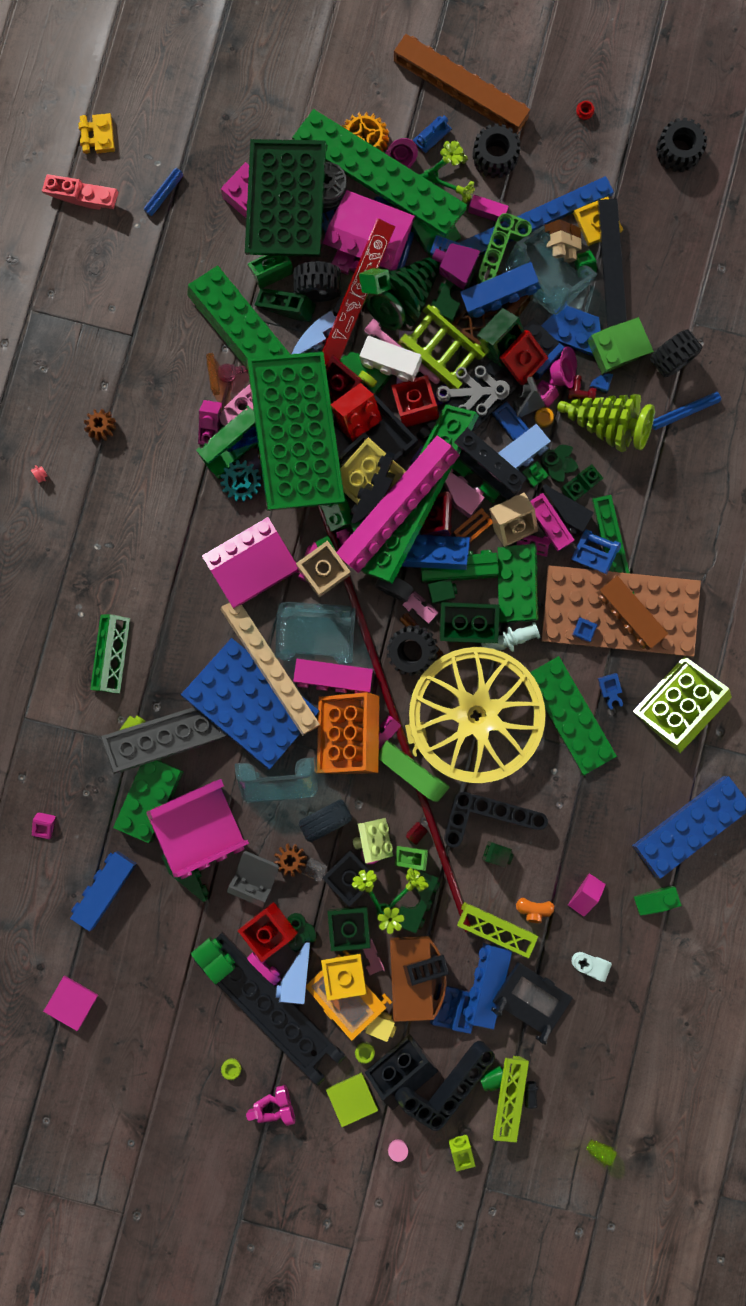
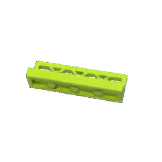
(504, 925)
(513, 1101)

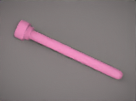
(374, 329)

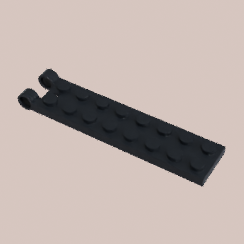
(498, 373)
(279, 1021)

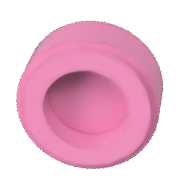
(398, 1150)

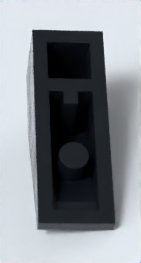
(570, 512)

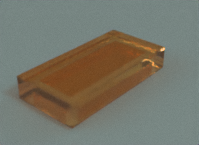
(213, 376)

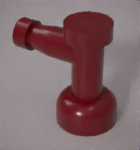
(576, 392)

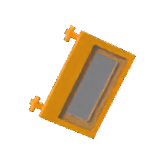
(349, 1013)

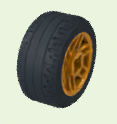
(325, 821)

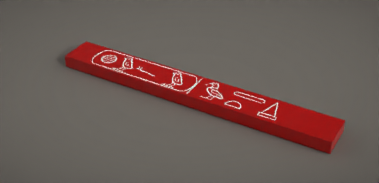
(354, 297)

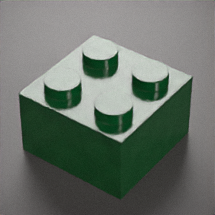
(499, 335)
(348, 928)

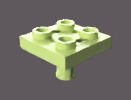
(374, 840)

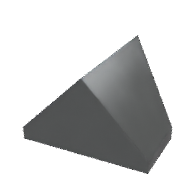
(529, 400)

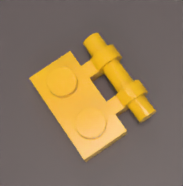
(103, 133)

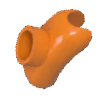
(533, 910)

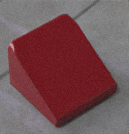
(416, 833)

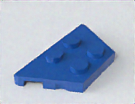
(573, 328)

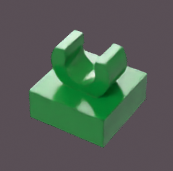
(535, 474)

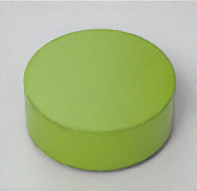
(367, 379)
(364, 1052)
(231, 1069)

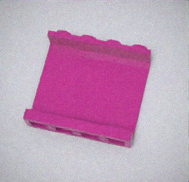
(196, 829)

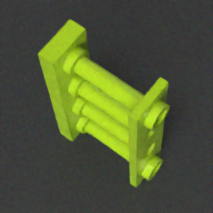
(438, 366)

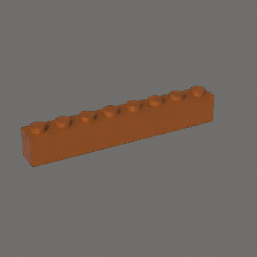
(461, 84)

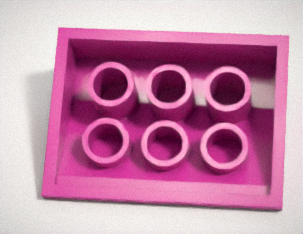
(355, 220)
(250, 562)

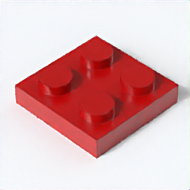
(524, 357)

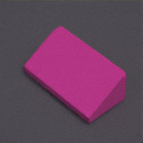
(487, 208)

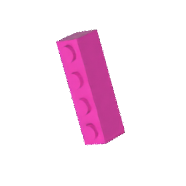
(331, 675)

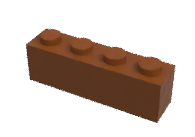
(632, 613)

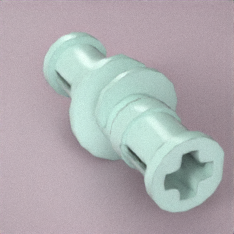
(514, 637)

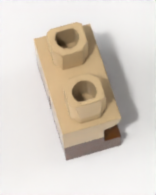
(564, 240)

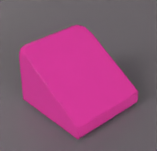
(548, 392)
(43, 825)

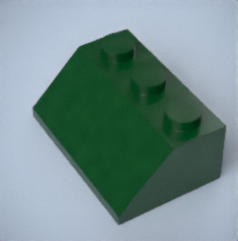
(469, 622)

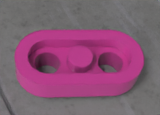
(269, 973)

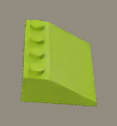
(683, 704)

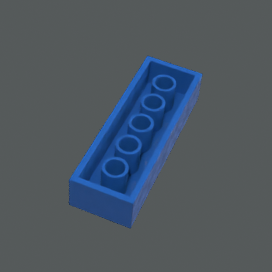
(691, 827)

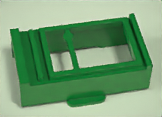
(215, 452)

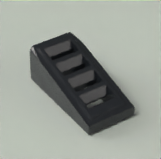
(409, 974)

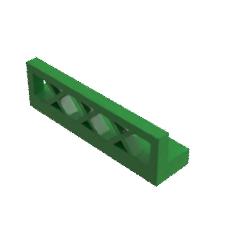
(105, 653)

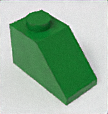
(657, 900)

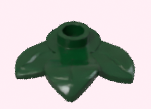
(562, 462)
(305, 932)

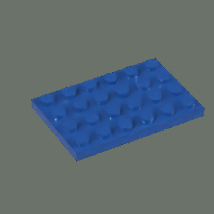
(243, 704)

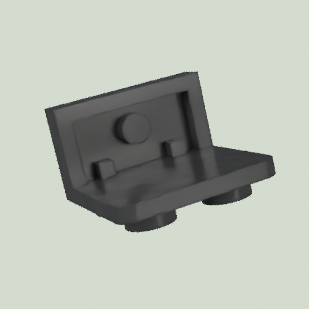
(253, 879)

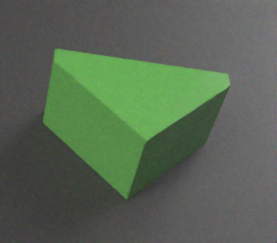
(411, 857)

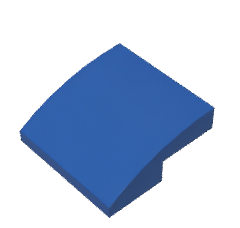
(453, 1010)

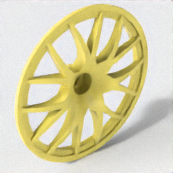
(482, 704)

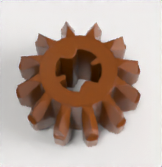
(94, 420)
(296, 864)

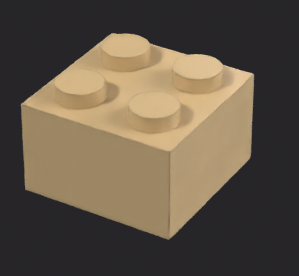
(514, 519)
(323, 569)

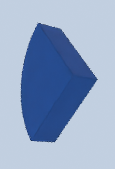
(602, 383)

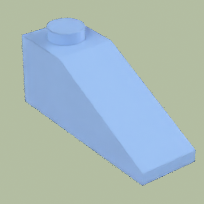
(294, 982)

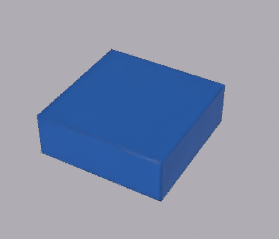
(584, 630)

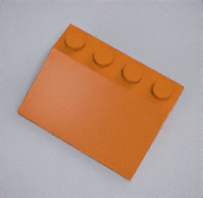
(348, 734)

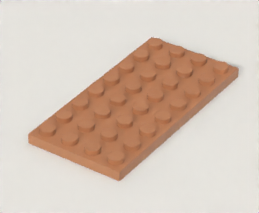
(574, 594)

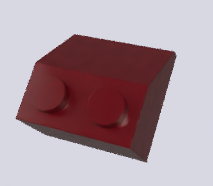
(340, 378)
(439, 518)

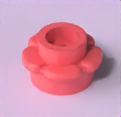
(39, 474)

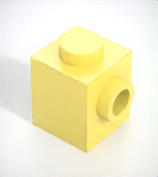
(382, 1027)

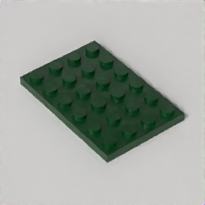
(285, 197)

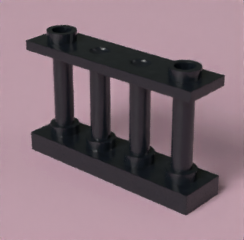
(489, 465)

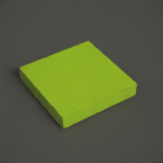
(352, 1099)

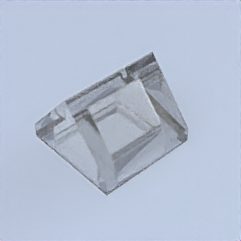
(314, 869)

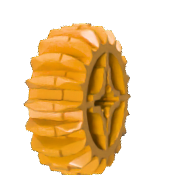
(376, 132)

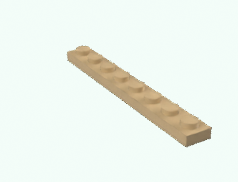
(270, 668)

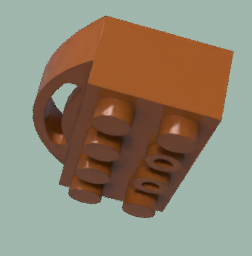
(414, 1001)

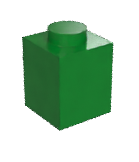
(375, 281)

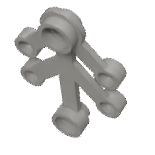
(476, 390)

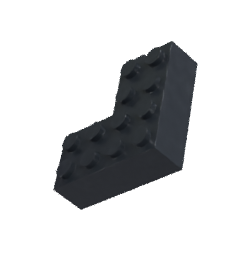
(388, 434)

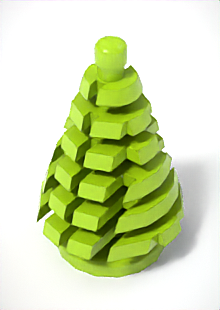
(616, 419)

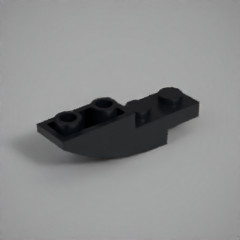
(372, 494)

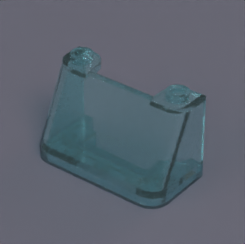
(557, 279)
(315, 630)
(256, 789)

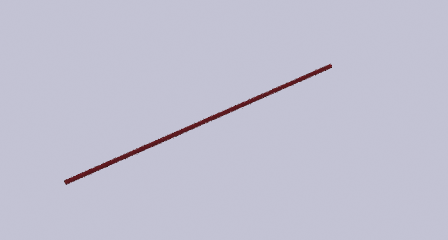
(400, 733)

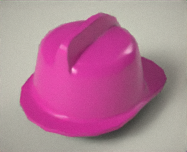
(403, 151)
(564, 369)

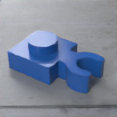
(610, 688)

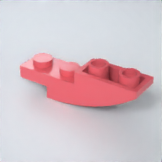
(79, 193)

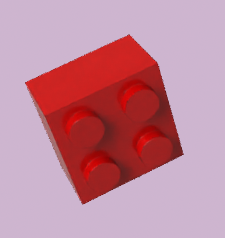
(415, 401)
(356, 412)
(267, 932)

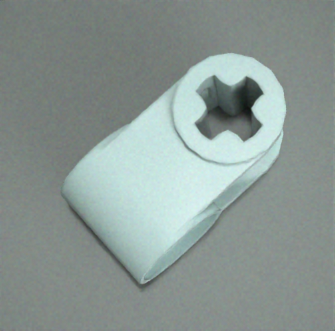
(594, 966)

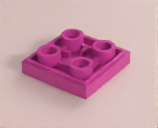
(70, 1003)

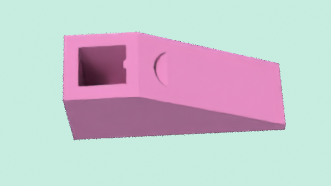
(463, 496)

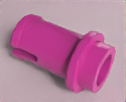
(343, 535)

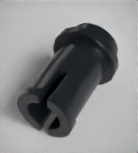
(531, 1094)

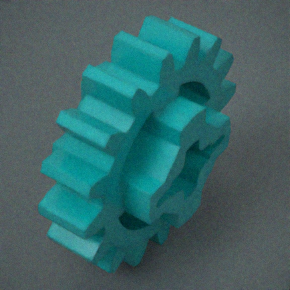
(233, 491)

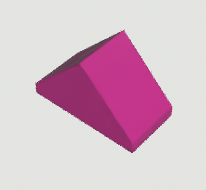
(587, 895)

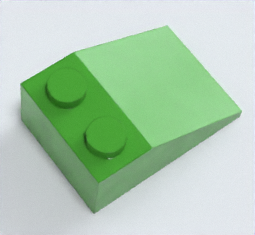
(619, 345)

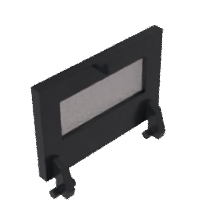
(532, 1000)

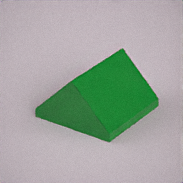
(270, 269)

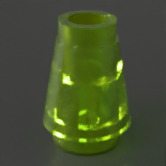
(601, 1152)

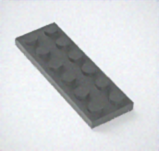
(159, 739)

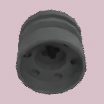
(336, 188)

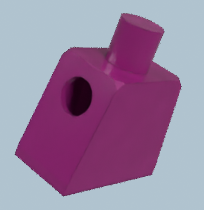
(456, 263)

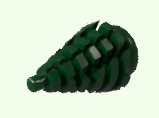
(407, 295)

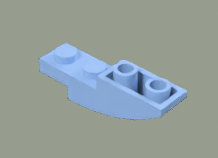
(315, 336)

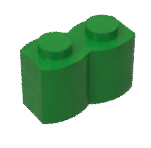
(213, 960)

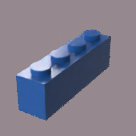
(500, 290)
(103, 891)
(488, 981)

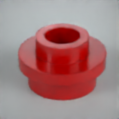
(585, 105)

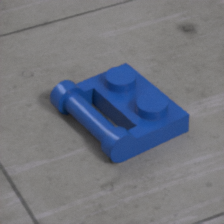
(593, 557)

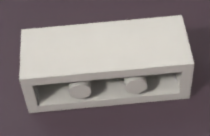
(390, 359)

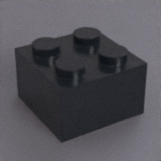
(341, 877)

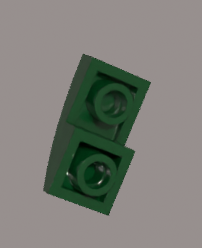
(582, 483)

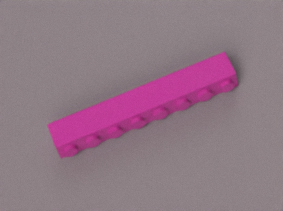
(398, 503)

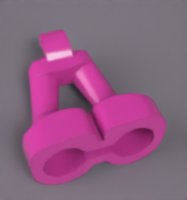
(282, 1099)

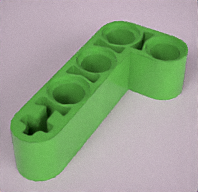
(504, 235)
(412, 772)

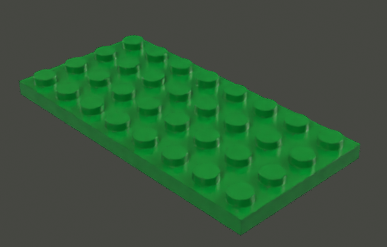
(295, 431)

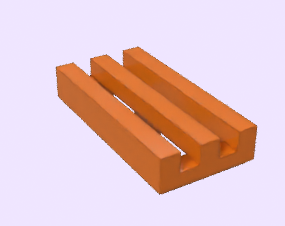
(485, 517)

